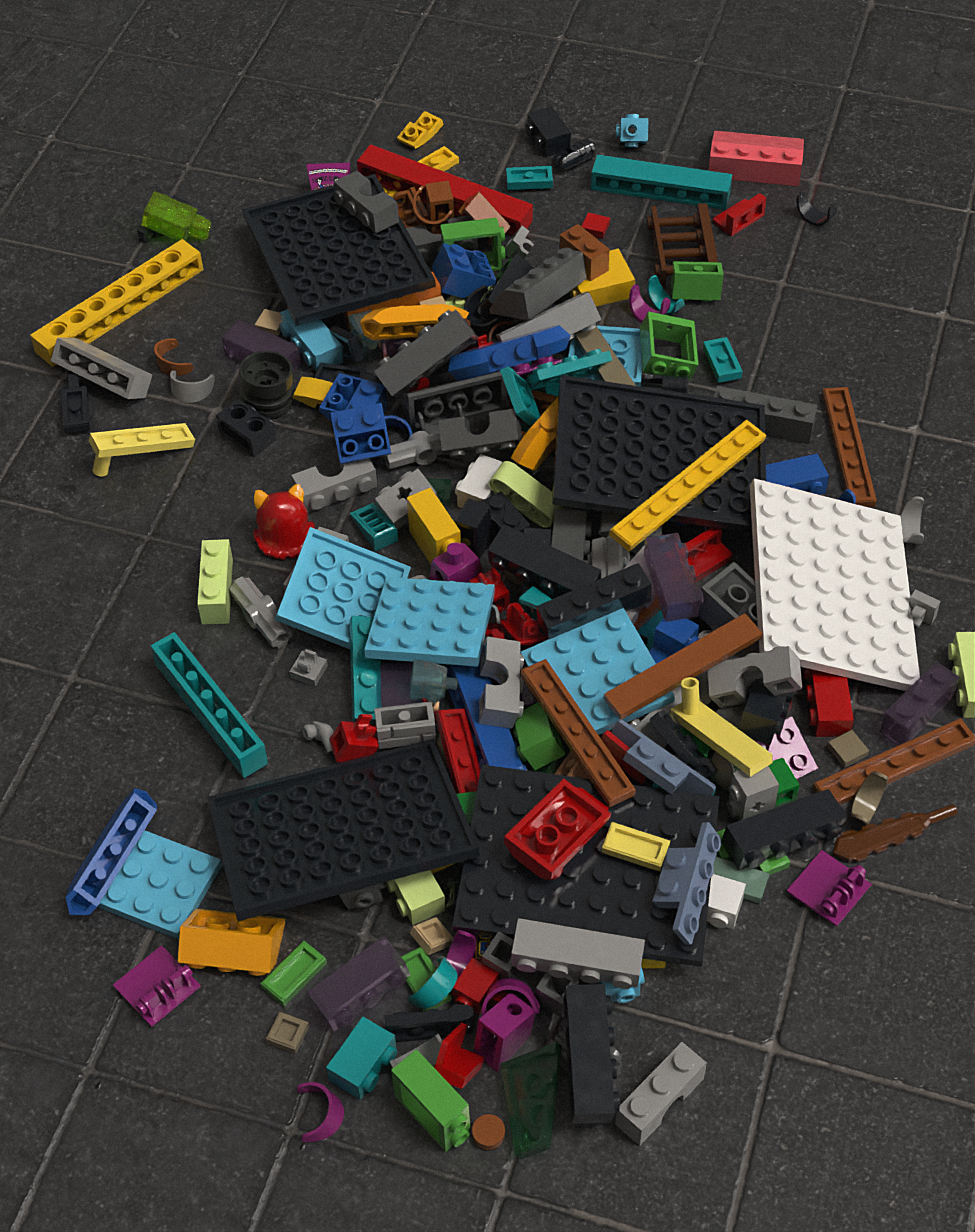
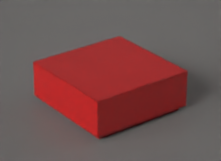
(596, 224)

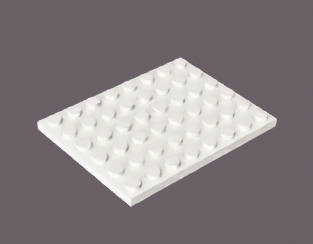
(833, 585)

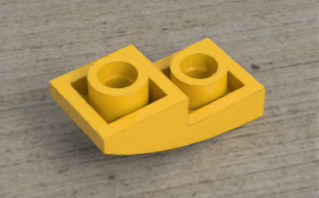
(421, 131)
(311, 391)

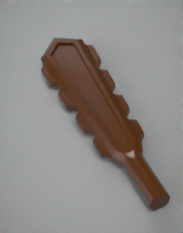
(874, 838)

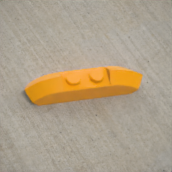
(403, 320)
(538, 440)

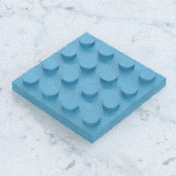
(332, 585)
(430, 621)
(595, 661)

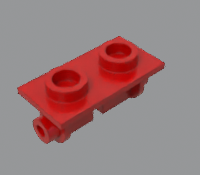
(521, 626)

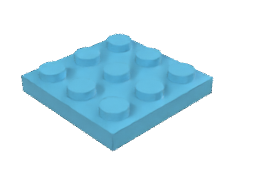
(625, 345)
(160, 884)

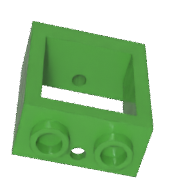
(478, 229)
(681, 332)
(431, 1101)

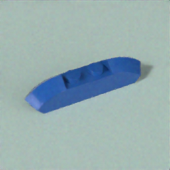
(508, 352)
(110, 852)

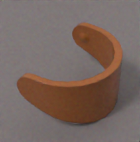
(423, 221)
(166, 366)

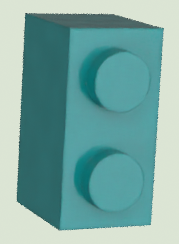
(362, 1058)

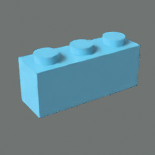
(314, 341)

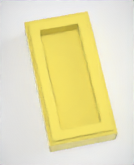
(635, 846)

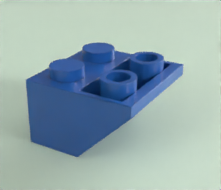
(462, 270)
(352, 392)
(360, 433)

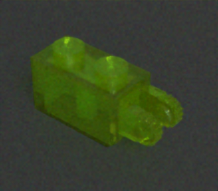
(174, 218)

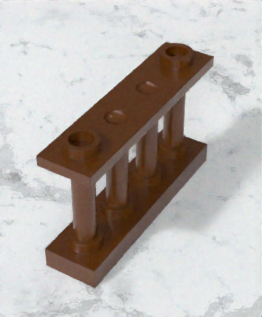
(702, 236)

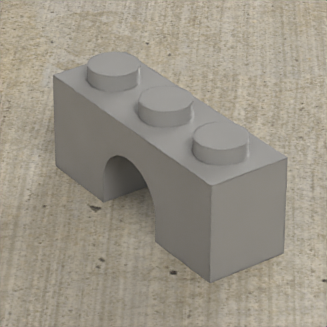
(323, 490)
(732, 678)
(501, 703)
(650, 1100)

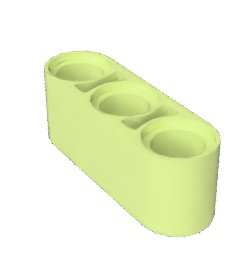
(525, 493)

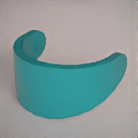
(657, 294)
(436, 987)

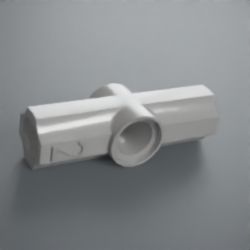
(419, 448)
(260, 612)

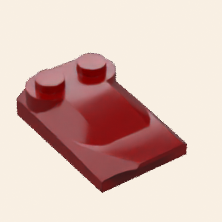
(556, 829)

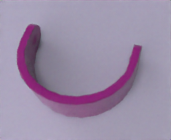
(640, 308)
(461, 950)
(511, 984)
(334, 1116)

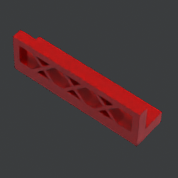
(706, 555)

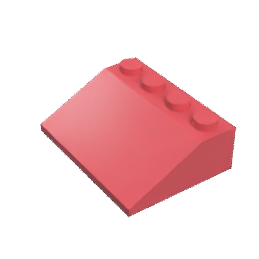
(757, 157)

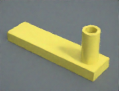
(137, 441)
(718, 732)

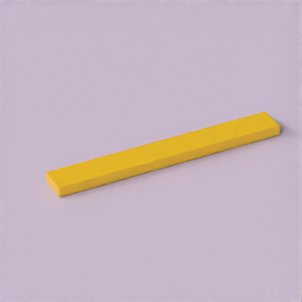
(686, 485)

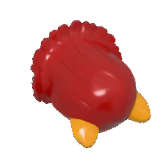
(281, 522)

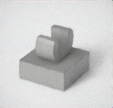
(518, 243)
(923, 608)
(308, 668)

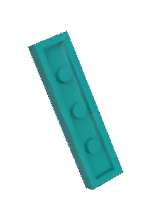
(364, 671)

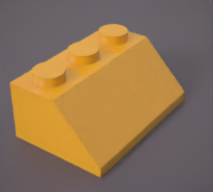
(230, 944)

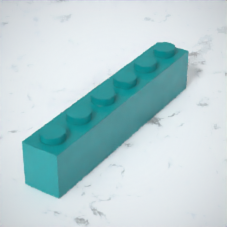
(661, 182)
(209, 705)

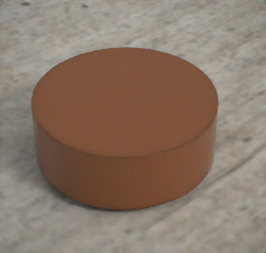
(488, 1132)

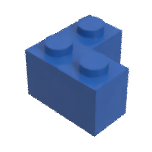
(672, 637)

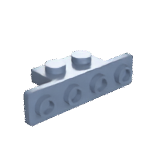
(659, 764)
(686, 880)

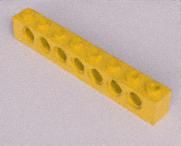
(121, 299)

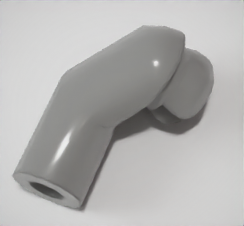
(319, 731)

